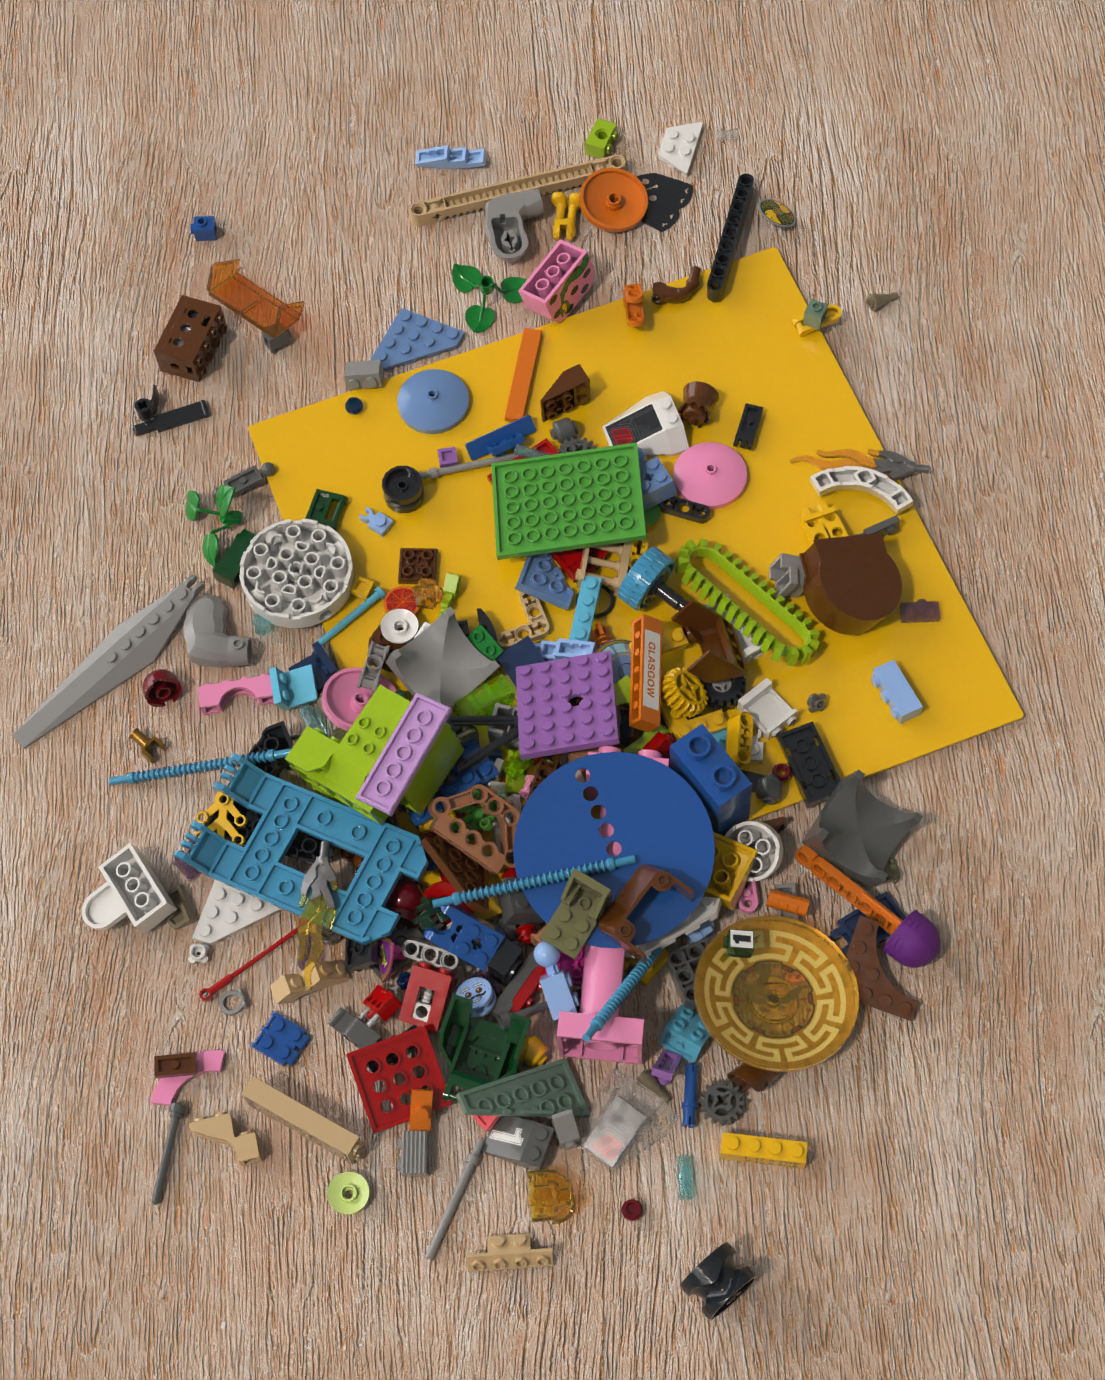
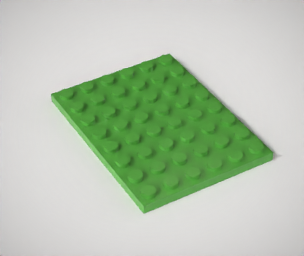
(568, 501)

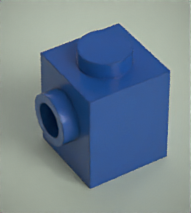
(204, 228)

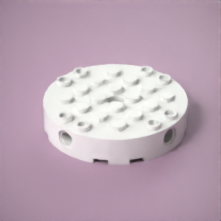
(297, 572)

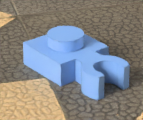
(377, 523)

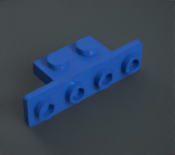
(501, 439)

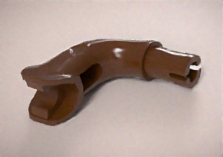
(667, 294)

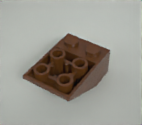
(567, 392)

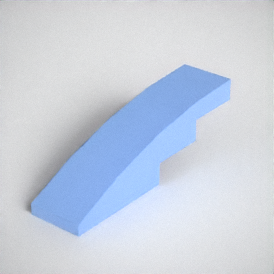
(448, 158)
(564, 649)

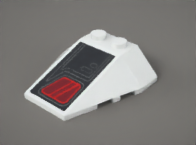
(651, 424)

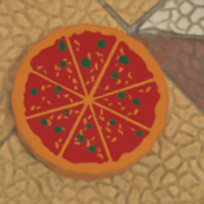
(401, 598)

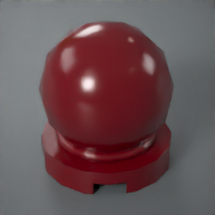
(404, 902)

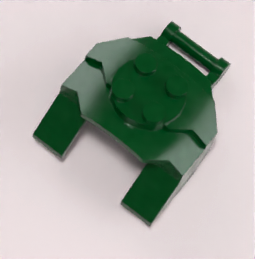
(479, 1048)

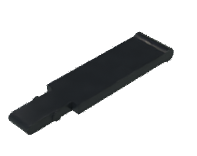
(174, 418)

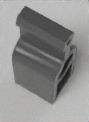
(353, 1029)

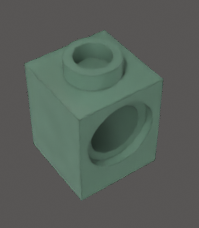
(815, 314)

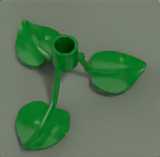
(469, 277)
(227, 517)

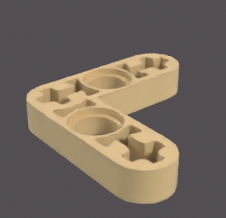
(534, 623)

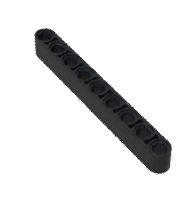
(730, 237)

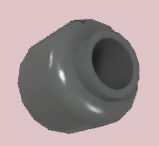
(563, 430)
(769, 789)

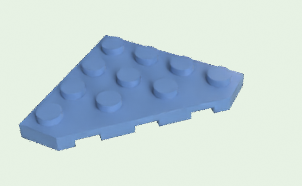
(414, 338)

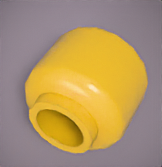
(535, 1052)

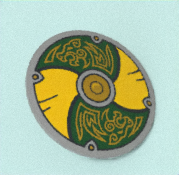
(776, 213)

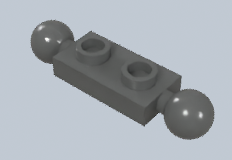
(248, 479)

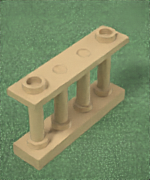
(620, 566)

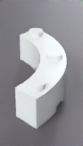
(862, 480)

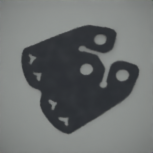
(667, 202)

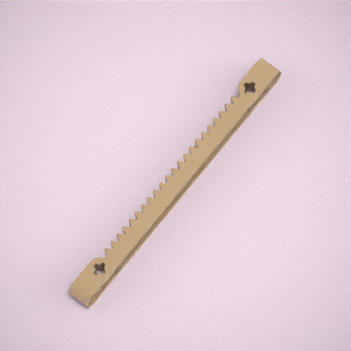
(425, 213)

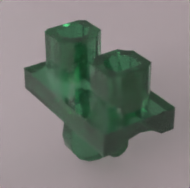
(424, 920)

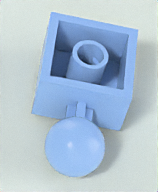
(557, 982)

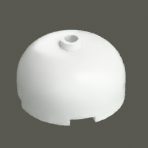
(764, 840)

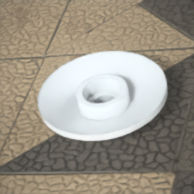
(396, 619)

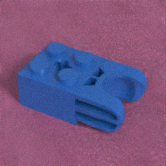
(463, 930)

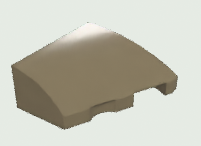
(185, 913)

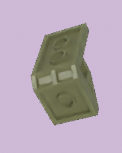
(577, 914)

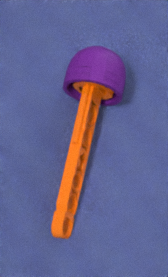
(912, 940)

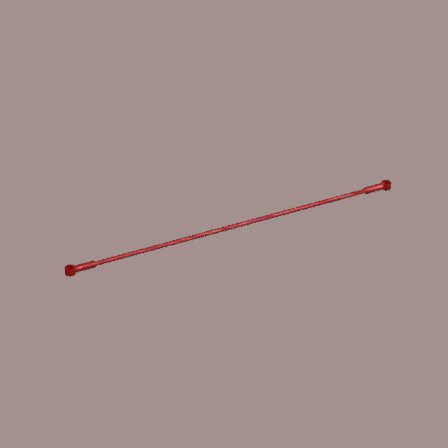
(229, 978)

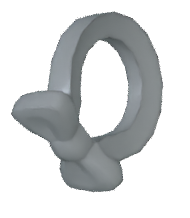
(242, 1004)

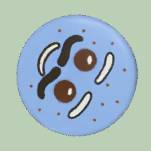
(481, 993)

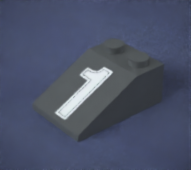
(520, 1142)

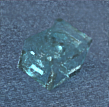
(261, 624)

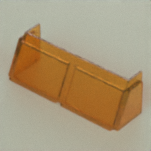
(250, 300)

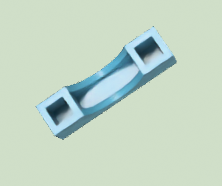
(585, 608)

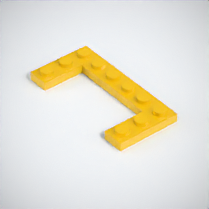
(678, 725)

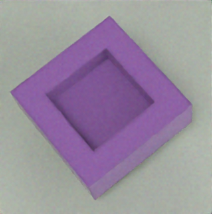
(447, 457)

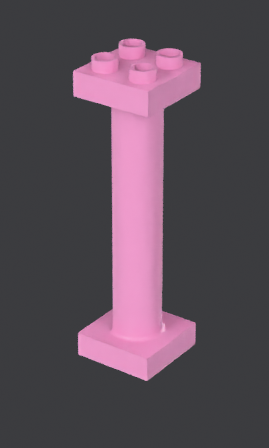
(603, 973)

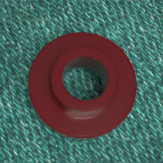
(784, 768)

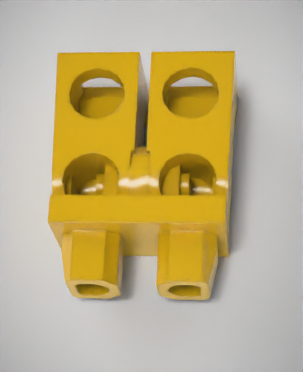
(822, 523)

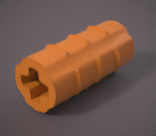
(788, 902)

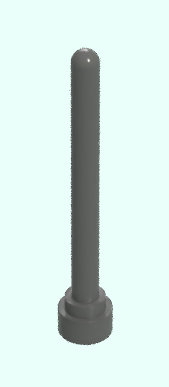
(504, 1017)
(176, 1113)

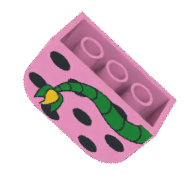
(558, 282)

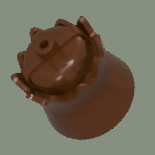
(698, 403)
(748, 1076)

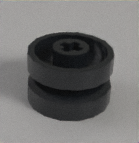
(403, 489)

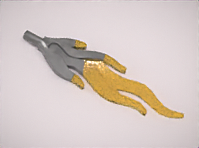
(893, 465)
(320, 902)

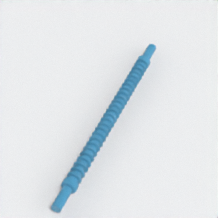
(132, 777)
(458, 898)
(620, 994)

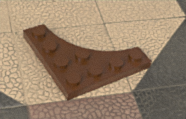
(872, 982)

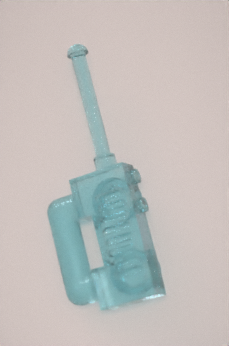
(310, 717)

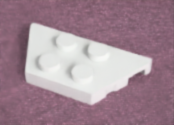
(680, 146)

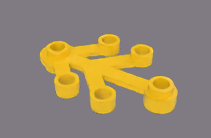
(222, 824)

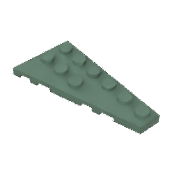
(529, 1093)

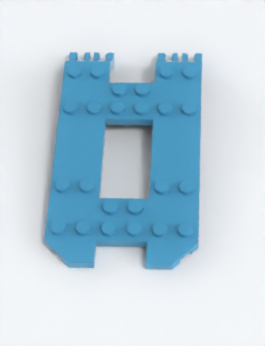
(284, 813)

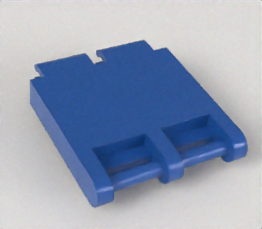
(281, 1040)

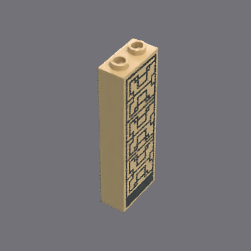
(303, 1120)

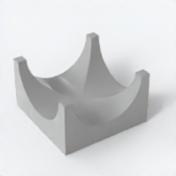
(441, 662)

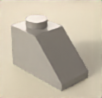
(566, 1129)

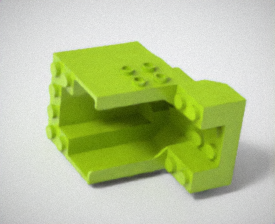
(343, 766)

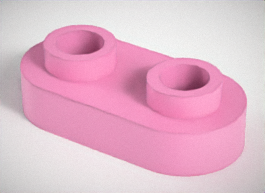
(748, 895)

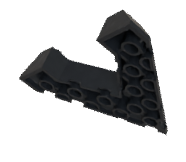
(304, 846)

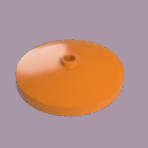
(613, 200)

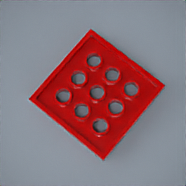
(378, 1052)

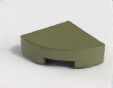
(892, 870)

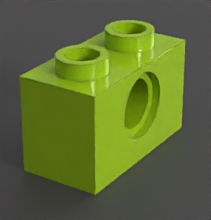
(601, 139)

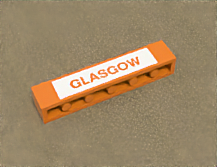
(645, 673)

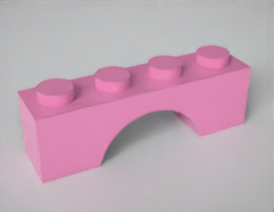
(215, 696)

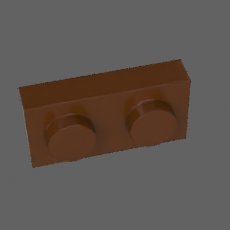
(175, 1065)

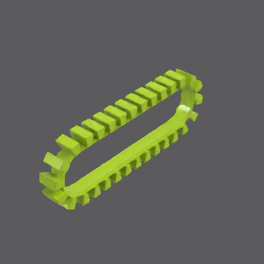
(758, 591)

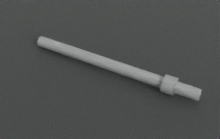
(434, 472)
(471, 1161)

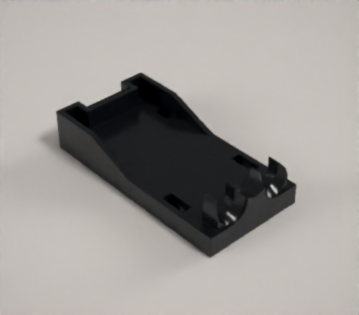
(809, 763)
(360, 956)

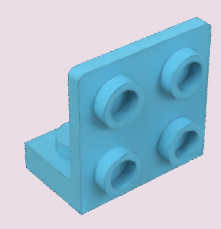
(293, 687)
(685, 1034)

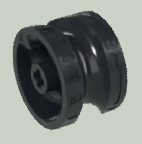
(718, 1281)

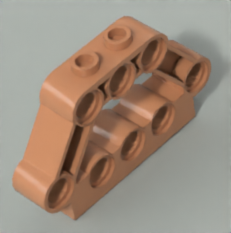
(442, 826)

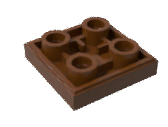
(417, 564)

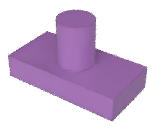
(666, 1066)

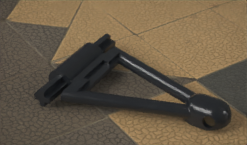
(463, 765)

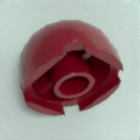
(161, 687)

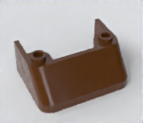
(718, 642)
(614, 920)

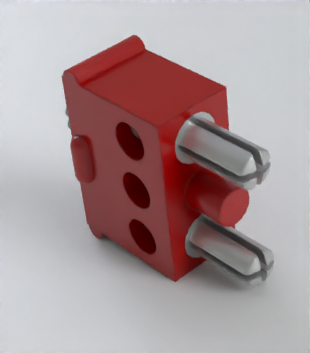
(380, 1005)

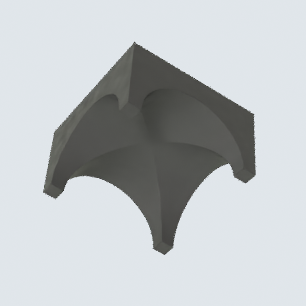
(858, 831)

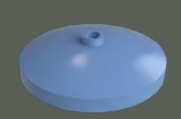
(433, 401)

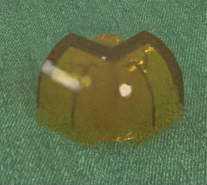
(549, 1196)

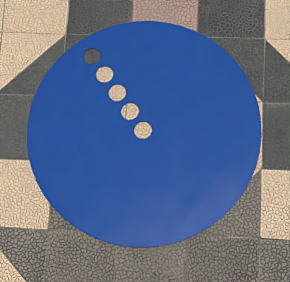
(652, 818)

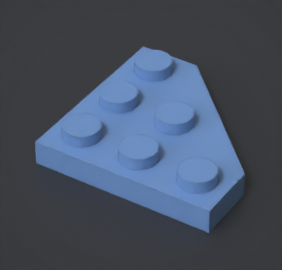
(544, 581)

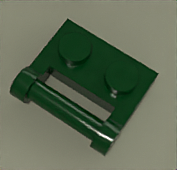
(321, 506)

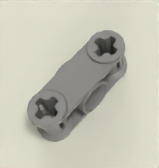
(376, 657)

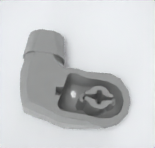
(505, 222)
(208, 637)

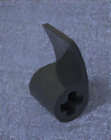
(147, 408)

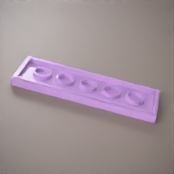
(404, 754)

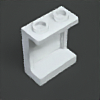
(767, 709)

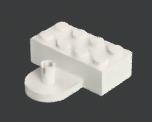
(129, 891)

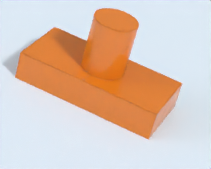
(420, 1110)

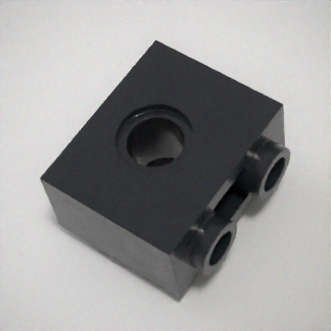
(506, 962)

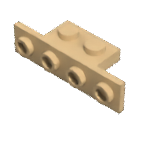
(509, 1252)

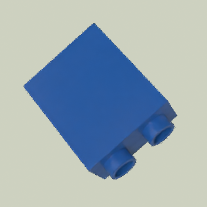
(713, 777)

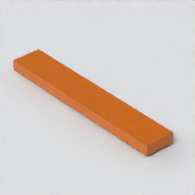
(523, 374)

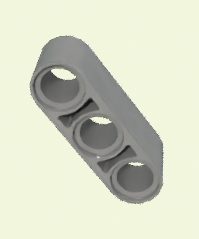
(422, 953)

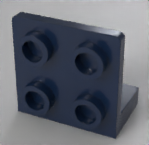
(321, 664)

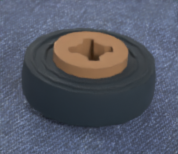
(626, 731)

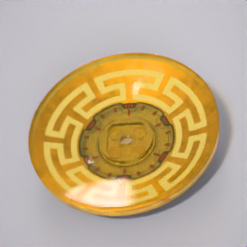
(798, 967)

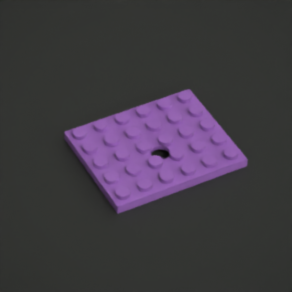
(549, 721)

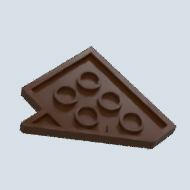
(459, 870)

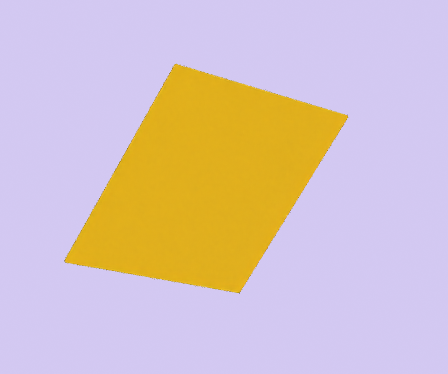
(750, 357)

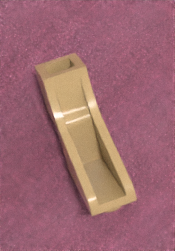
(293, 986)
(222, 1130)

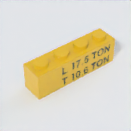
(763, 1150)

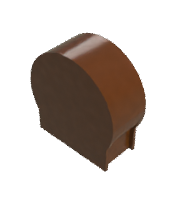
(850, 582)

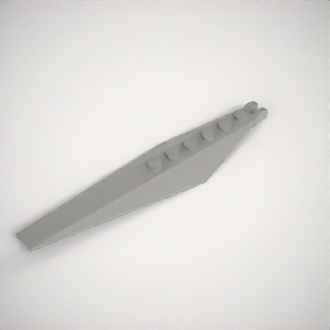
(114, 661)

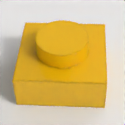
(362, 587)

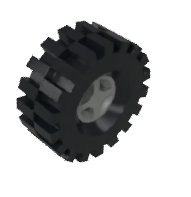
(727, 696)

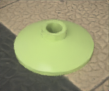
(341, 1185)

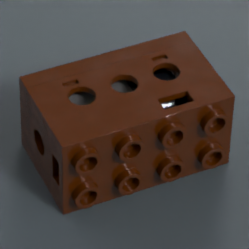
(190, 338)

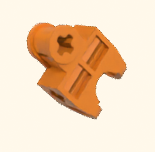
(633, 304)

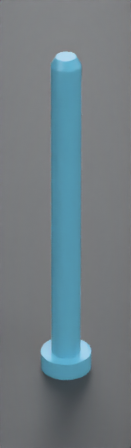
(379, 593)

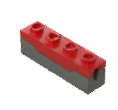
(521, 988)

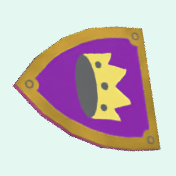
(388, 953)

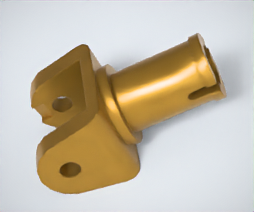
(146, 743)

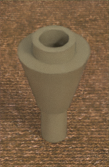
(875, 301)
(652, 1084)

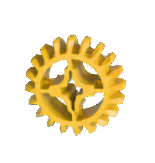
(683, 692)

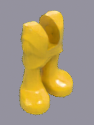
(560, 202)

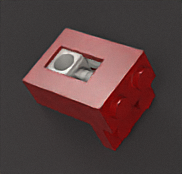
(434, 979)

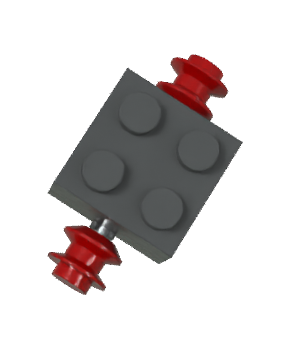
(517, 909)

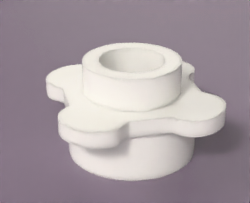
(194, 949)

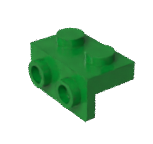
(485, 644)

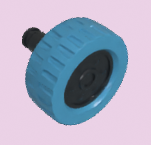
(648, 580)

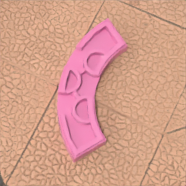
(168, 1087)

